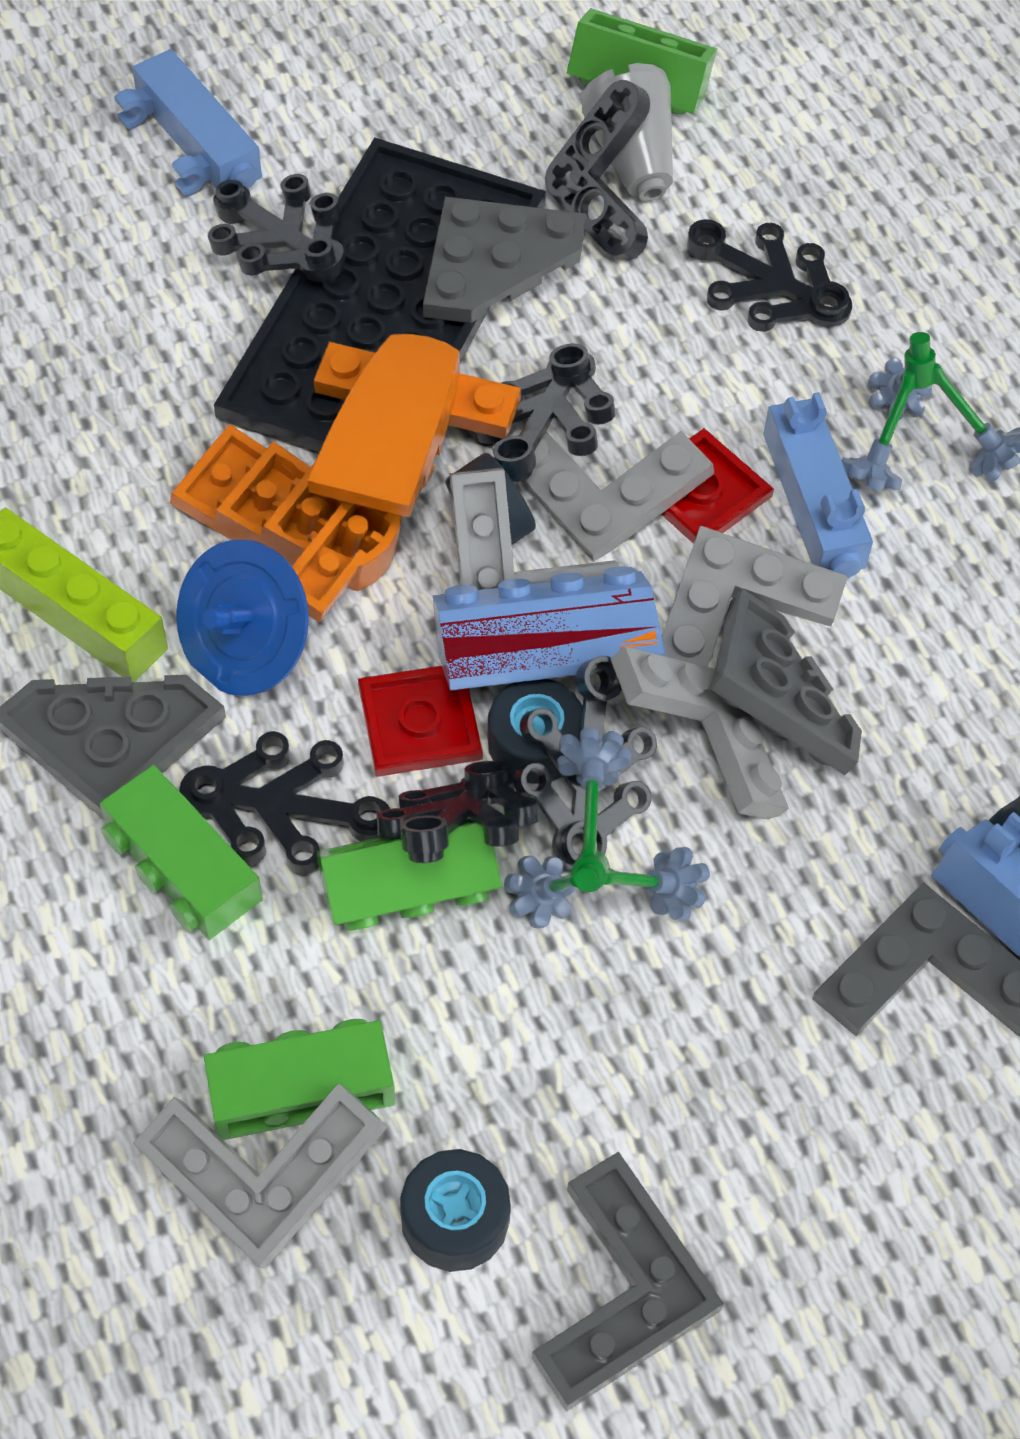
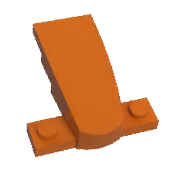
(399, 418)
(267, 499)

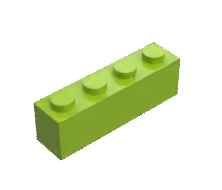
(78, 599)

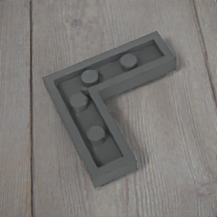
(918, 933)
(665, 1297)

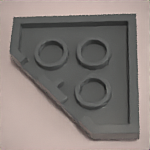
(496, 253)
(774, 684)
(108, 729)

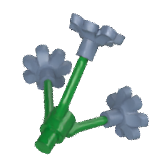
(904, 390)
(544, 890)

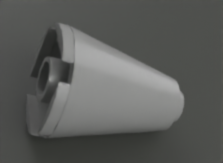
(646, 159)

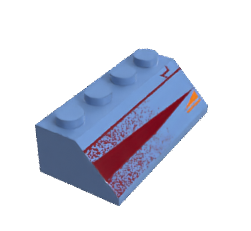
(542, 627)

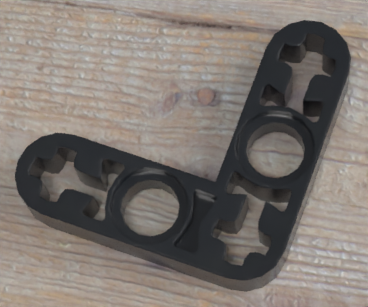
(588, 168)

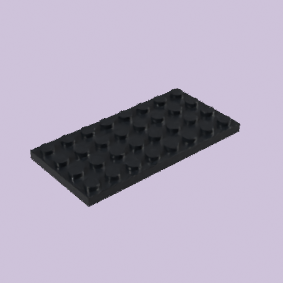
(388, 243)

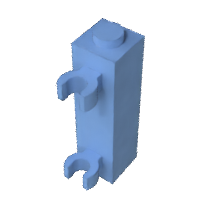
(194, 119)
(818, 486)
(984, 875)

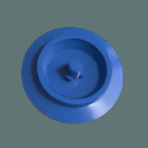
(242, 617)

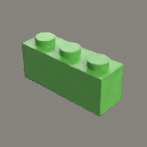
(614, 42)
(179, 853)
(380, 879)
(288, 1078)

